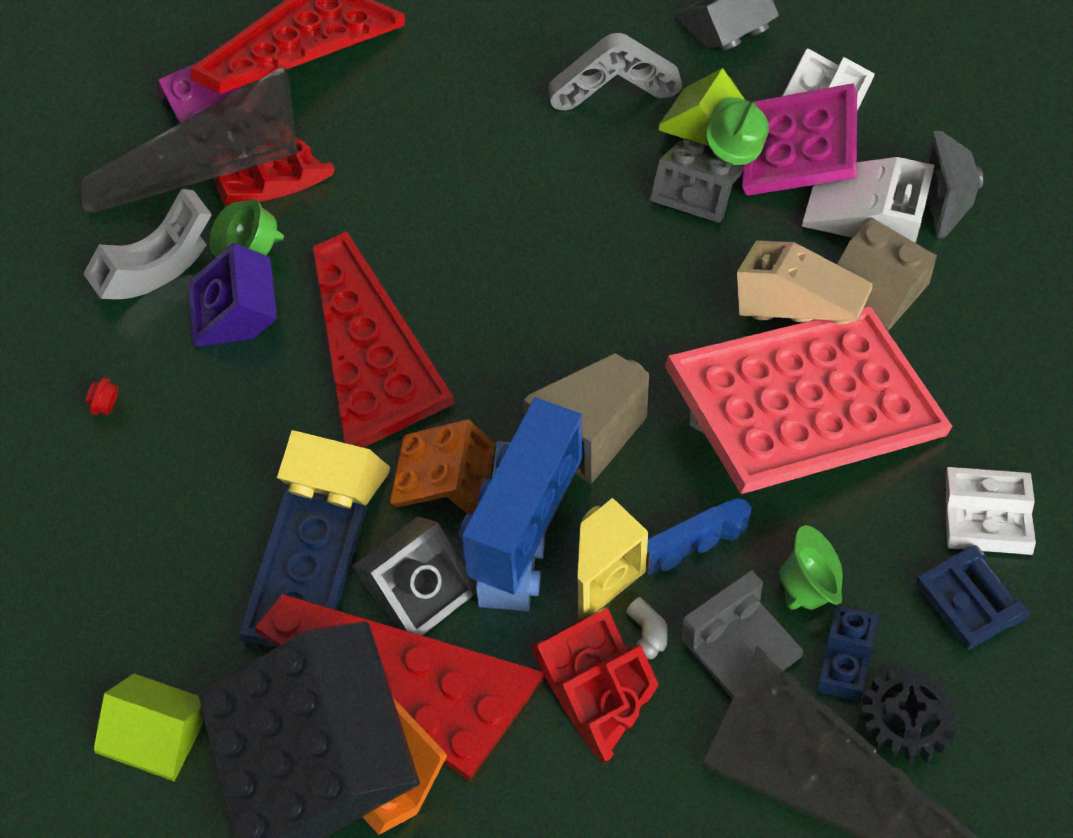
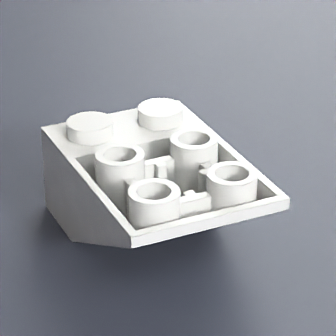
(884, 189)

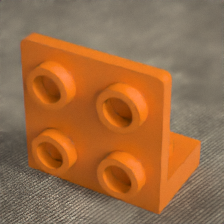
(442, 464)
(428, 760)

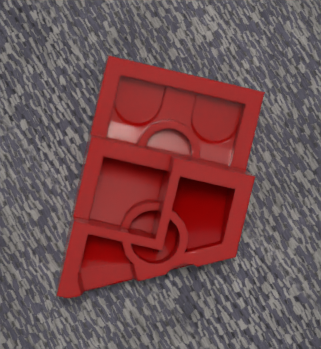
(274, 177)
(596, 679)

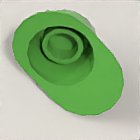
(737, 131)
(244, 225)
(811, 571)

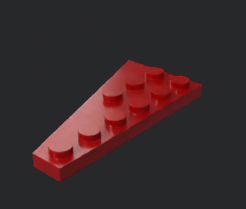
(291, 36)
(375, 358)
(448, 690)

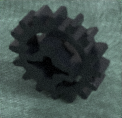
(926, 707)

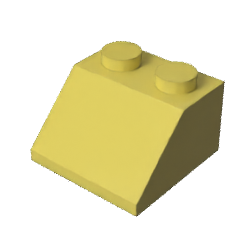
(331, 469)
(609, 555)

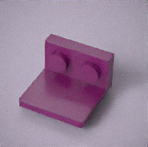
(187, 96)

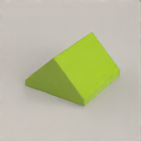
(695, 106)
(148, 725)

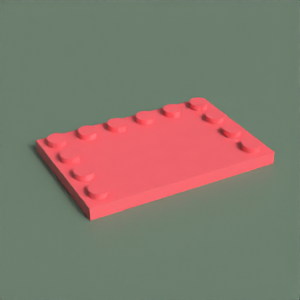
(805, 399)

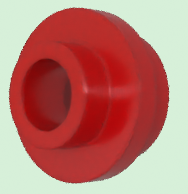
(102, 396)

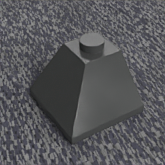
(952, 182)

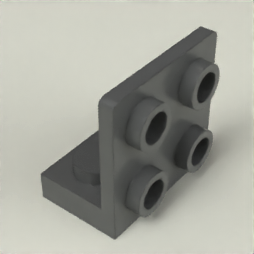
(694, 181)
(731, 627)

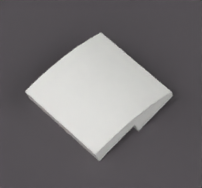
(818, 73)
(989, 510)

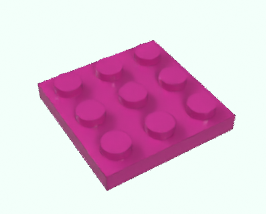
(807, 141)

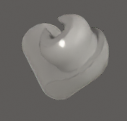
(653, 627)

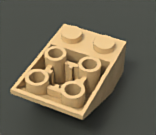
(798, 285)

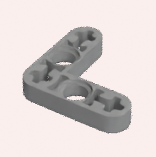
(572, 87)

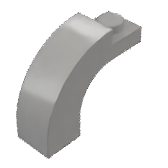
(155, 260)

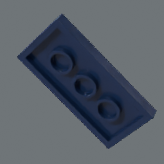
(304, 557)

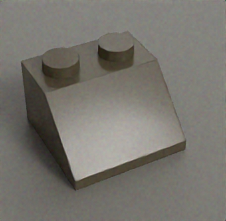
(893, 266)

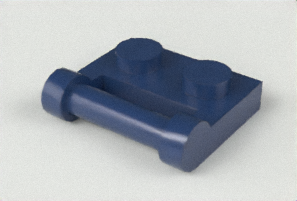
(962, 603)

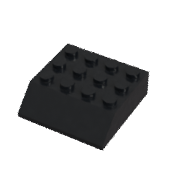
(308, 736)

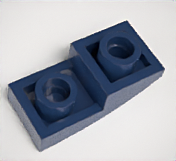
(847, 653)

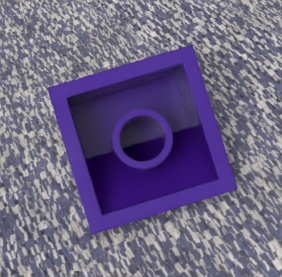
(232, 297)

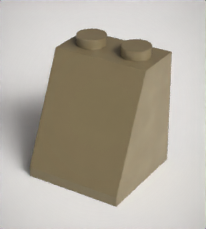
(612, 406)

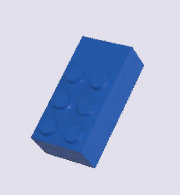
(522, 495)

